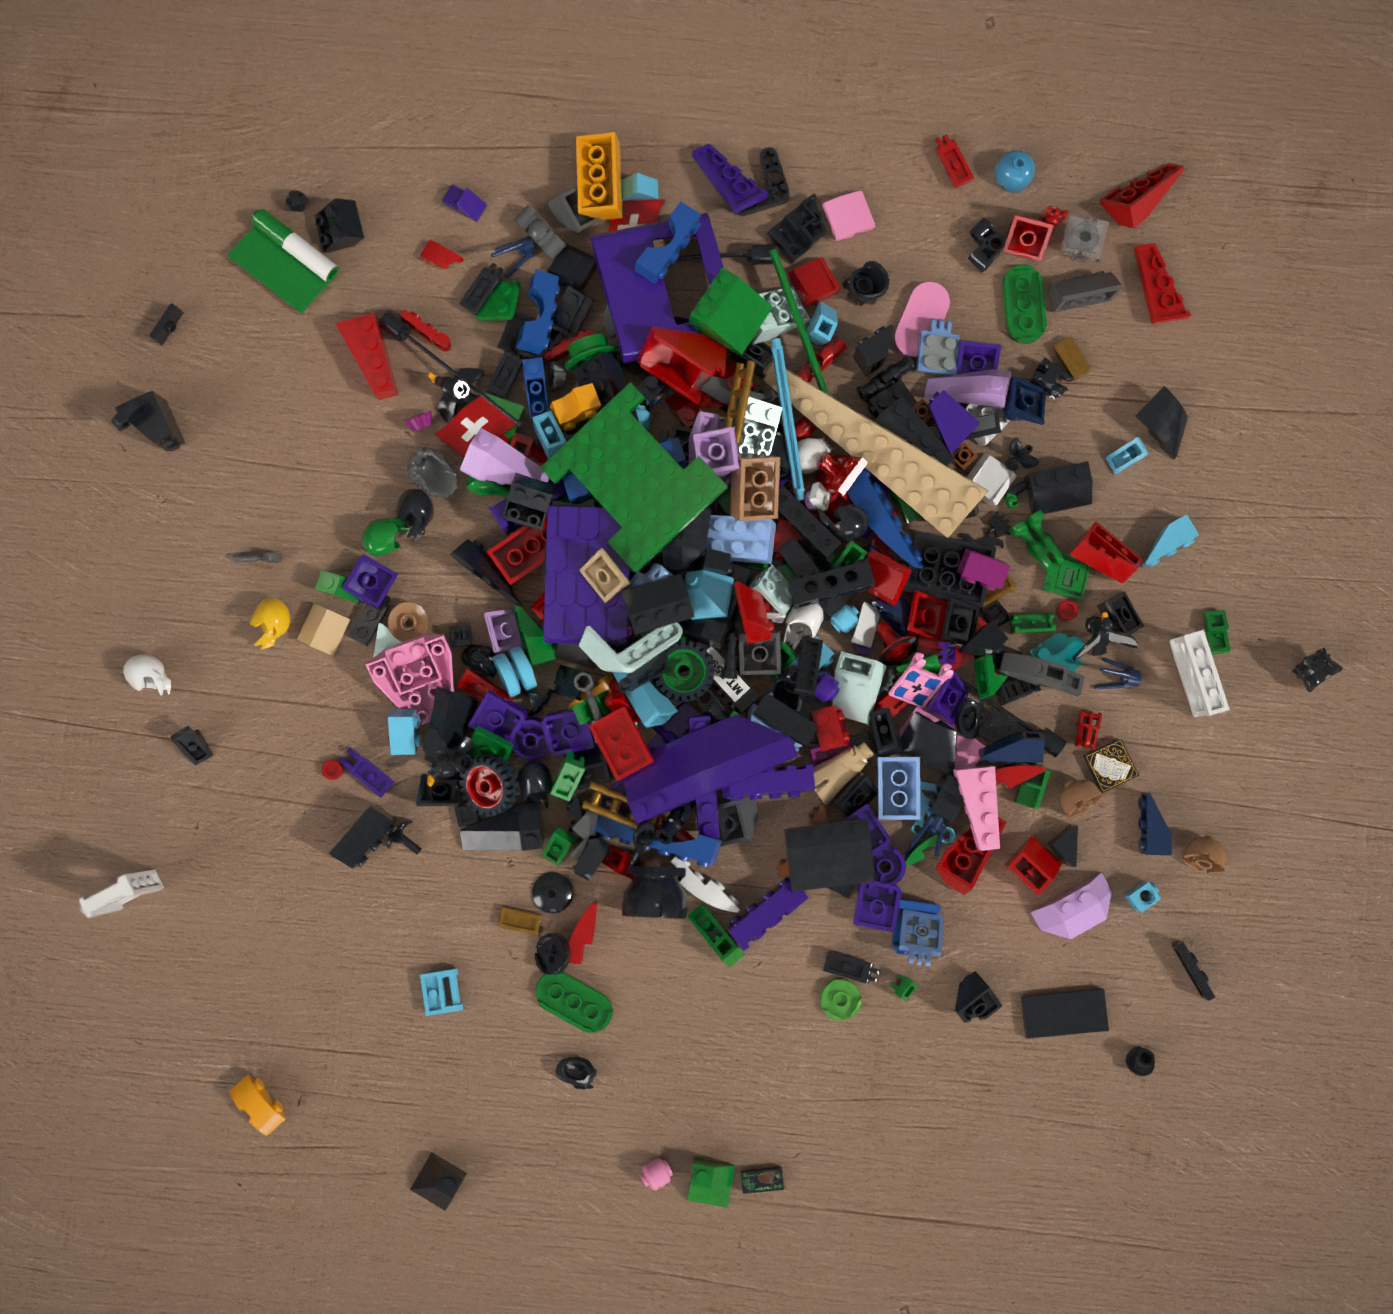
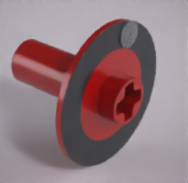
(896, 649)

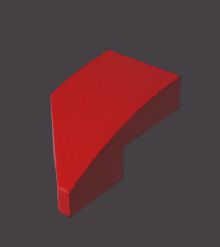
(439, 255)

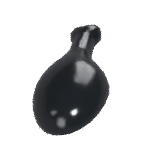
(642, 839)

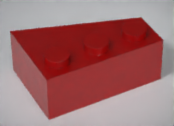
(1106, 553)

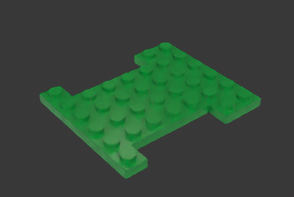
(635, 479)

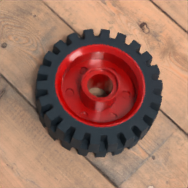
(489, 785)

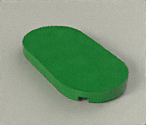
(1024, 304)
(574, 1002)

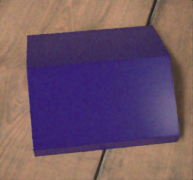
(977, 356)
(369, 581)

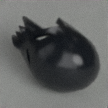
(416, 507)
(850, 524)
(535, 782)

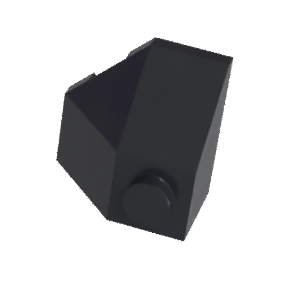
(975, 999)

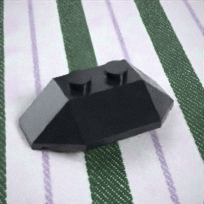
(688, 544)

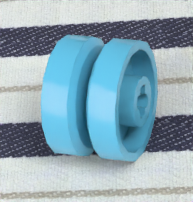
(516, 670)

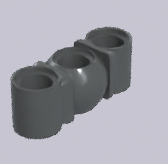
(540, 232)

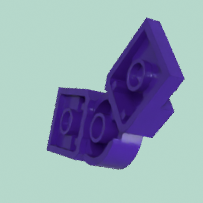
(554, 733)
(879, 900)

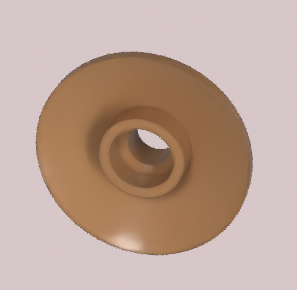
(399, 617)

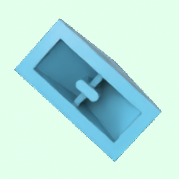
(639, 188)
(1127, 455)

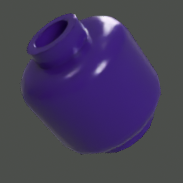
(826, 687)

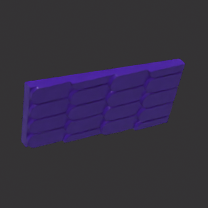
(570, 600)

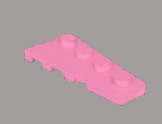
(980, 798)

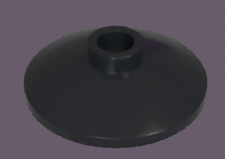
(558, 883)

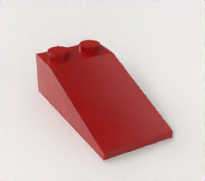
(520, 553)

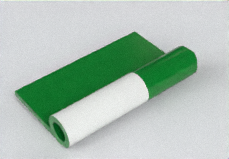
(283, 261)

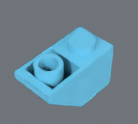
(822, 324)

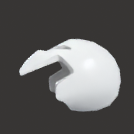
(810, 452)
(804, 620)
(146, 672)

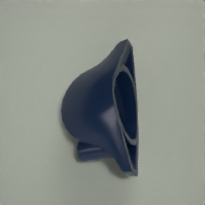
(896, 615)

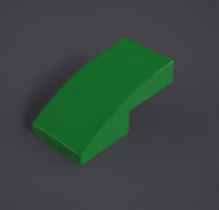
(1216, 631)
(584, 712)
(917, 854)

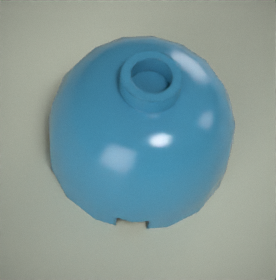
(1015, 171)

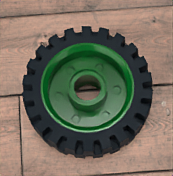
(700, 676)

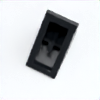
(1066, 845)

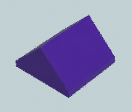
(948, 699)

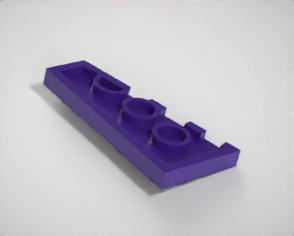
(727, 179)

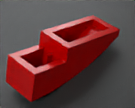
(1017, 773)
(583, 934)

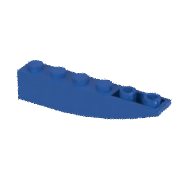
(868, 497)

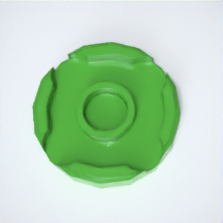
(840, 999)

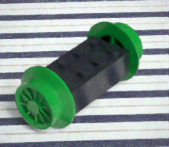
(597, 364)

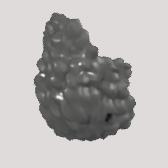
(432, 472)

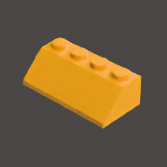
(599, 176)

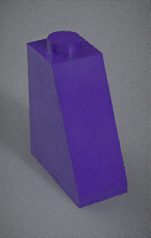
(951, 420)

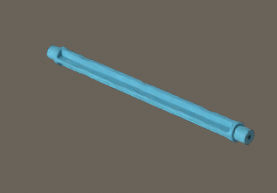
(787, 417)

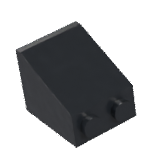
(158, 422)

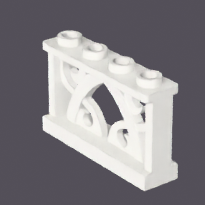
(1199, 674)
(127, 888)

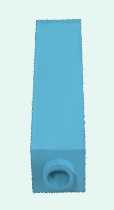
(649, 703)

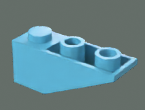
(1171, 537)

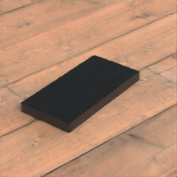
(1064, 1013)

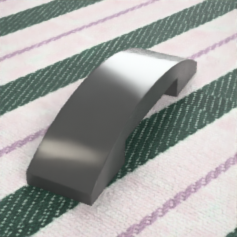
(719, 389)

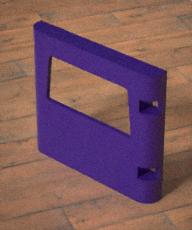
(632, 299)

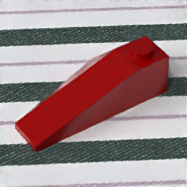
(1139, 199)
(963, 863)

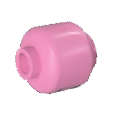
(656, 1174)

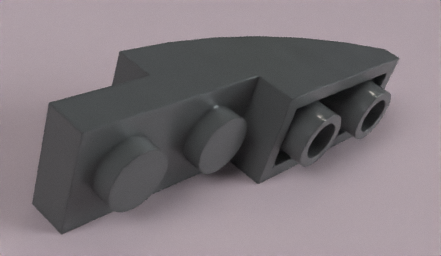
(1042, 671)

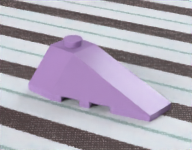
(977, 387)
(497, 461)

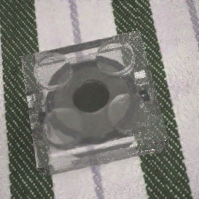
(1084, 238)

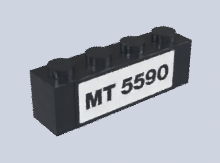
(736, 690)

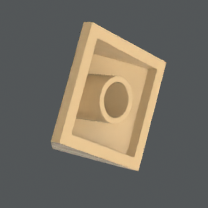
(604, 575)
(323, 629)

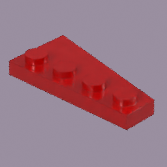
(1160, 294)

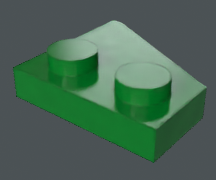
(501, 302)

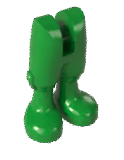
(1045, 542)

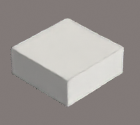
(819, 496)

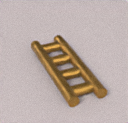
(743, 394)
(612, 813)

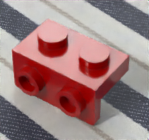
(830, 728)

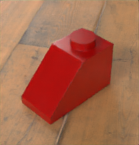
(618, 860)

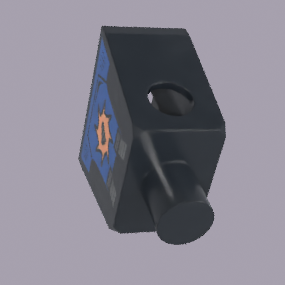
(653, 391)

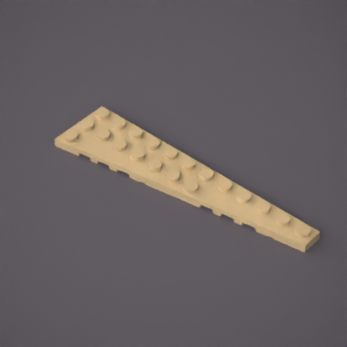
(917, 478)

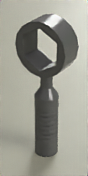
(269, 557)
(590, 699)

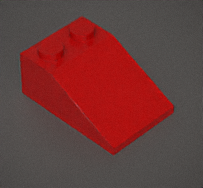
(753, 614)

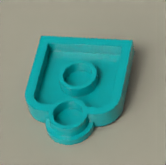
(1059, 650)

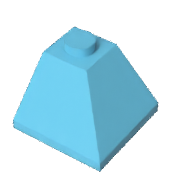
(709, 593)

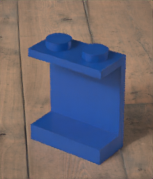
(913, 905)

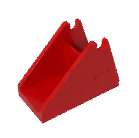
(682, 360)

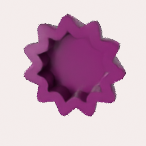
(419, 421)

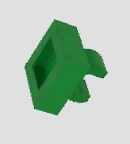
(906, 987)

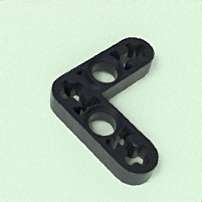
(772, 200)

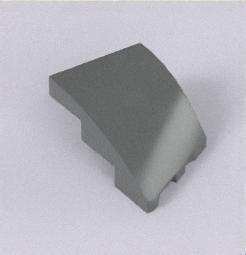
(586, 829)

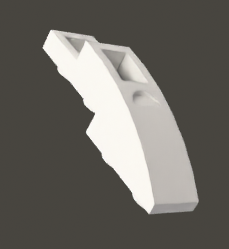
(711, 892)

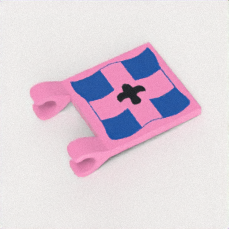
(919, 685)

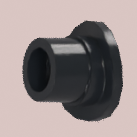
(1140, 1061)

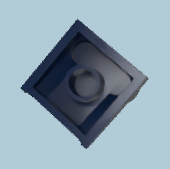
(1025, 401)

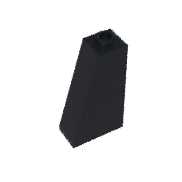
(451, 717)

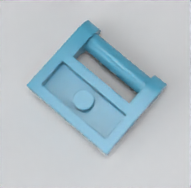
(434, 992)

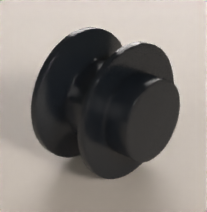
(296, 201)

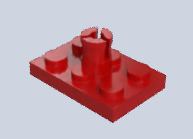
(839, 472)
(621, 743)

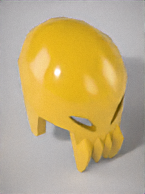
(274, 619)

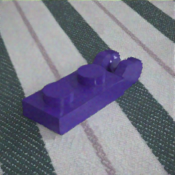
(368, 773)

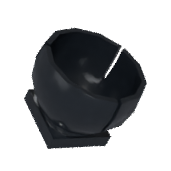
(655, 893)

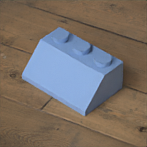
(899, 788)

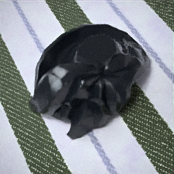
(479, 659)
(968, 718)
(577, 1072)

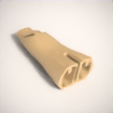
(839, 770)

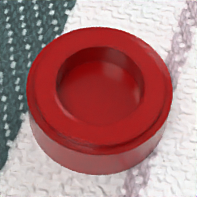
(1067, 610)
(332, 769)

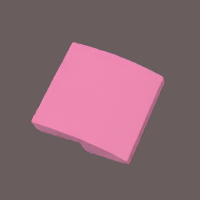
(848, 215)

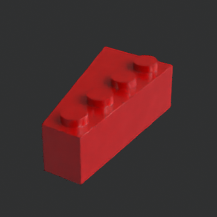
(370, 352)

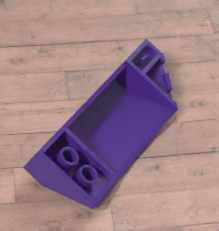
(704, 764)

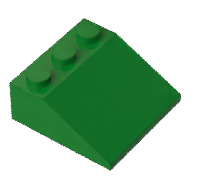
(730, 312)

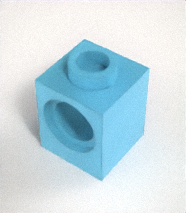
(1134, 899)

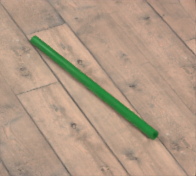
(798, 321)

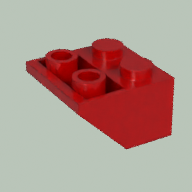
(1034, 865)

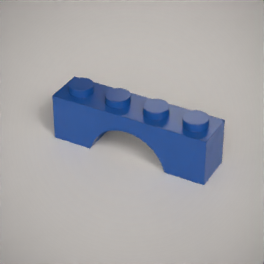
(654, 261)
(542, 290)

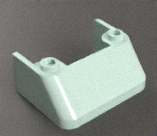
(651, 644)

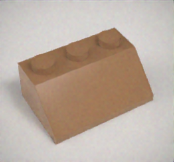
(755, 488)

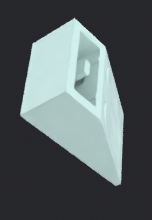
(780, 318)
(759, 427)
(858, 684)

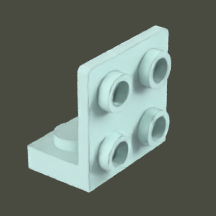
(773, 588)

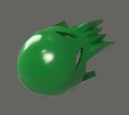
(380, 535)

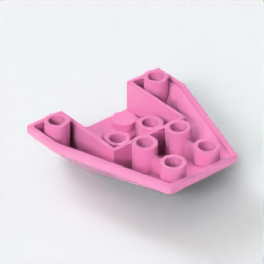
(412, 672)

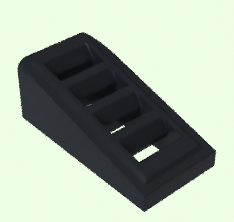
(1005, 694)

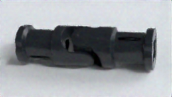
(888, 377)
(674, 822)

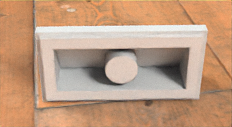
(866, 625)

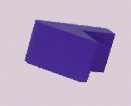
(464, 202)

